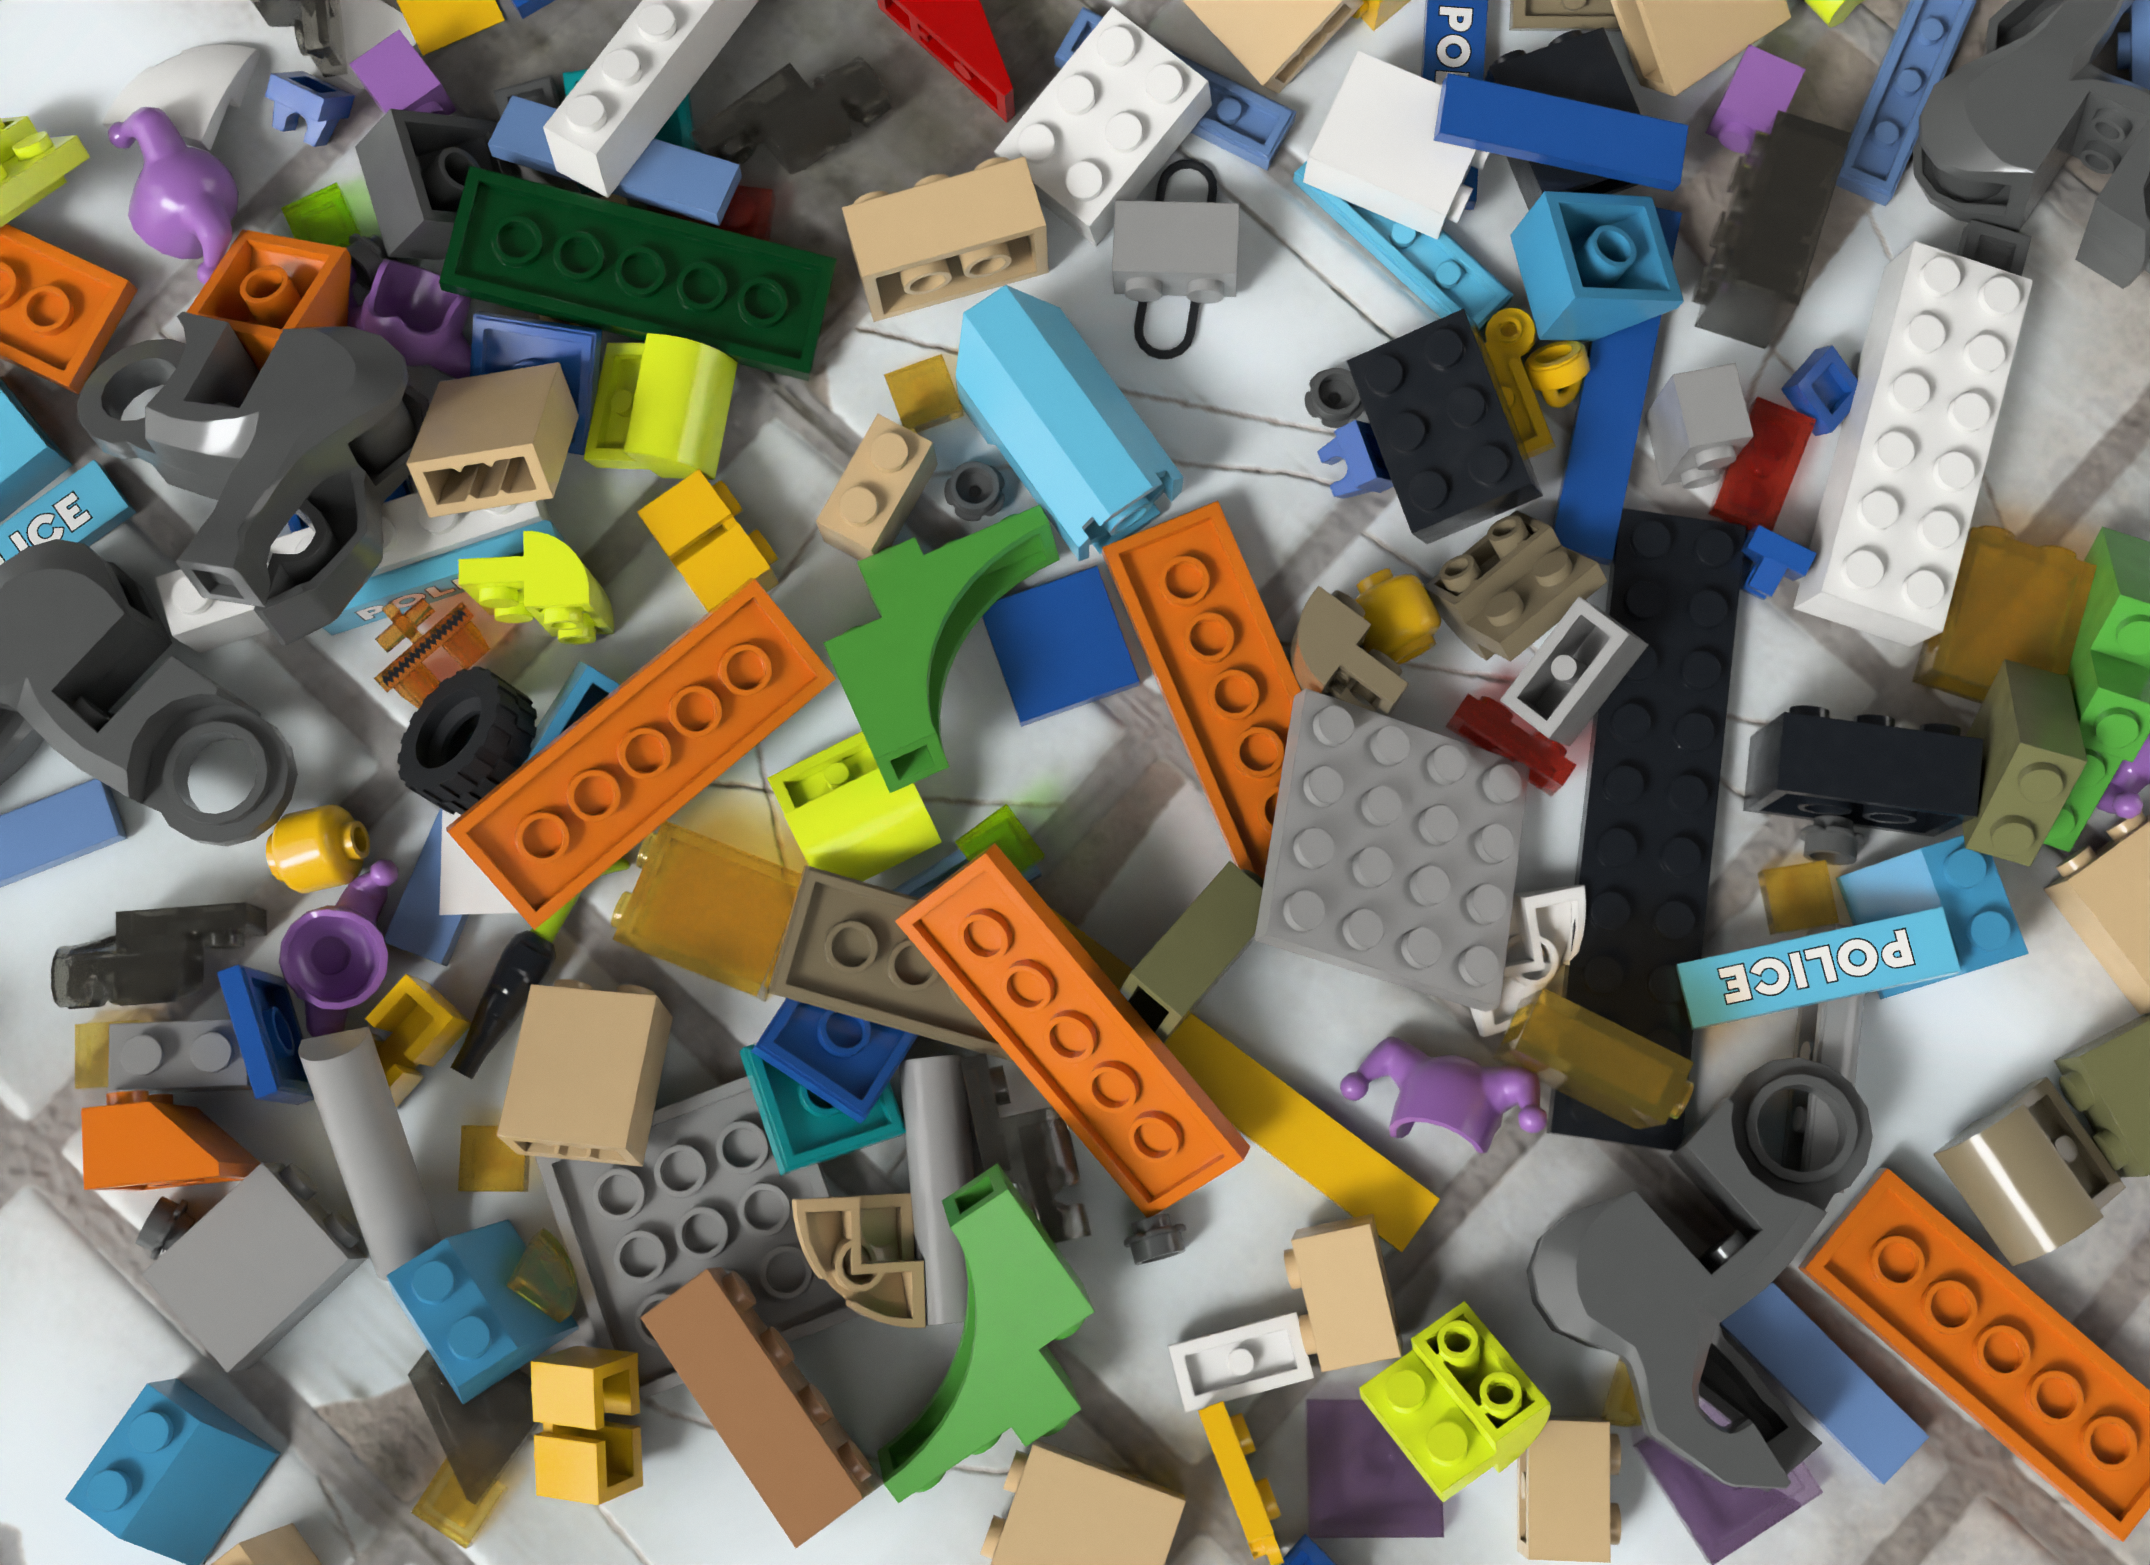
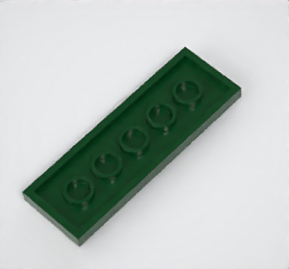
(636, 272)

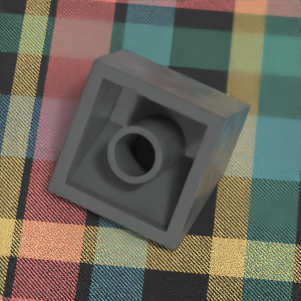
(418, 173)

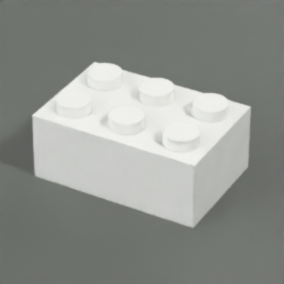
(1107, 124)

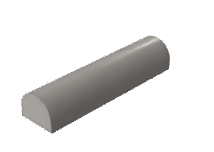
(1831, 1037)
(369, 1146)
(937, 1166)

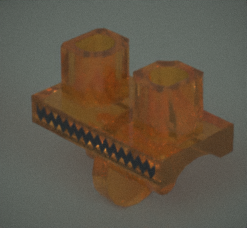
(453, 632)

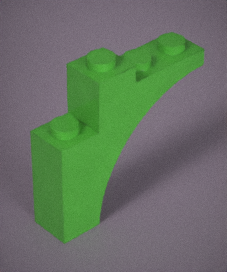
(926, 609)
(2109, 674)
(1002, 1371)

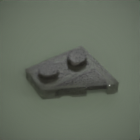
(483, 1432)

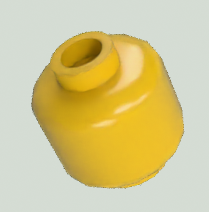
(1399, 615)
(317, 848)

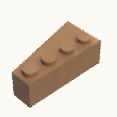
(761, 1403)

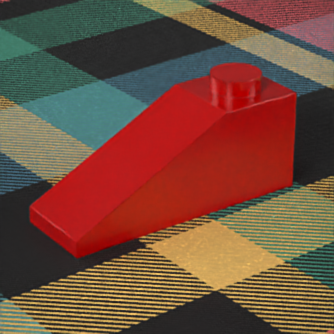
(960, 41)

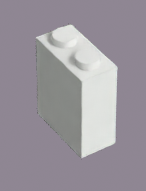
(1383, 151)

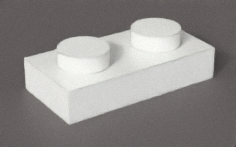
(1240, 1361)

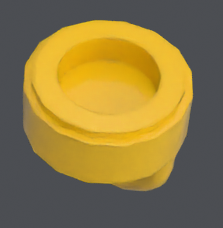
(1557, 367)

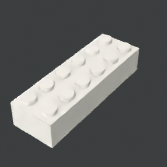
(1914, 445)

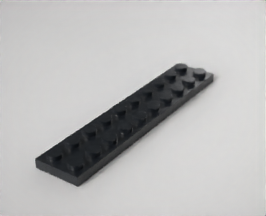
(1654, 795)

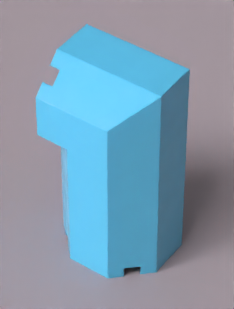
(1060, 421)

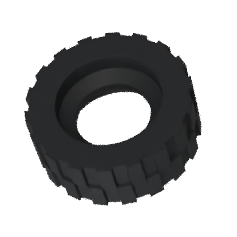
(443, 723)

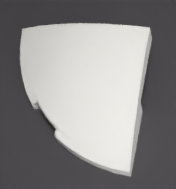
(191, 90)
(1536, 948)

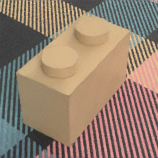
(877, 489)
(1345, 1293)
(1566, 1492)

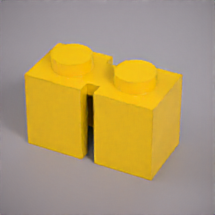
(706, 542)
(422, 1030)
(578, 1451)

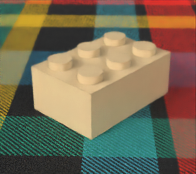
(948, 237)

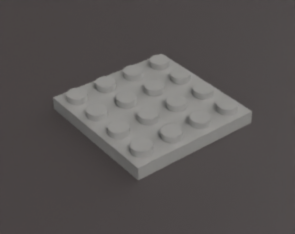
(1393, 852)
(695, 1205)

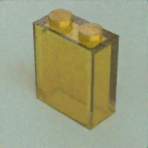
(2009, 606)
(707, 909)
(1596, 1061)

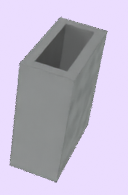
(256, 1264)

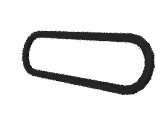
(1194, 306)

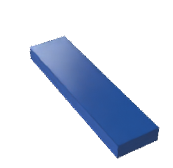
(1561, 132)

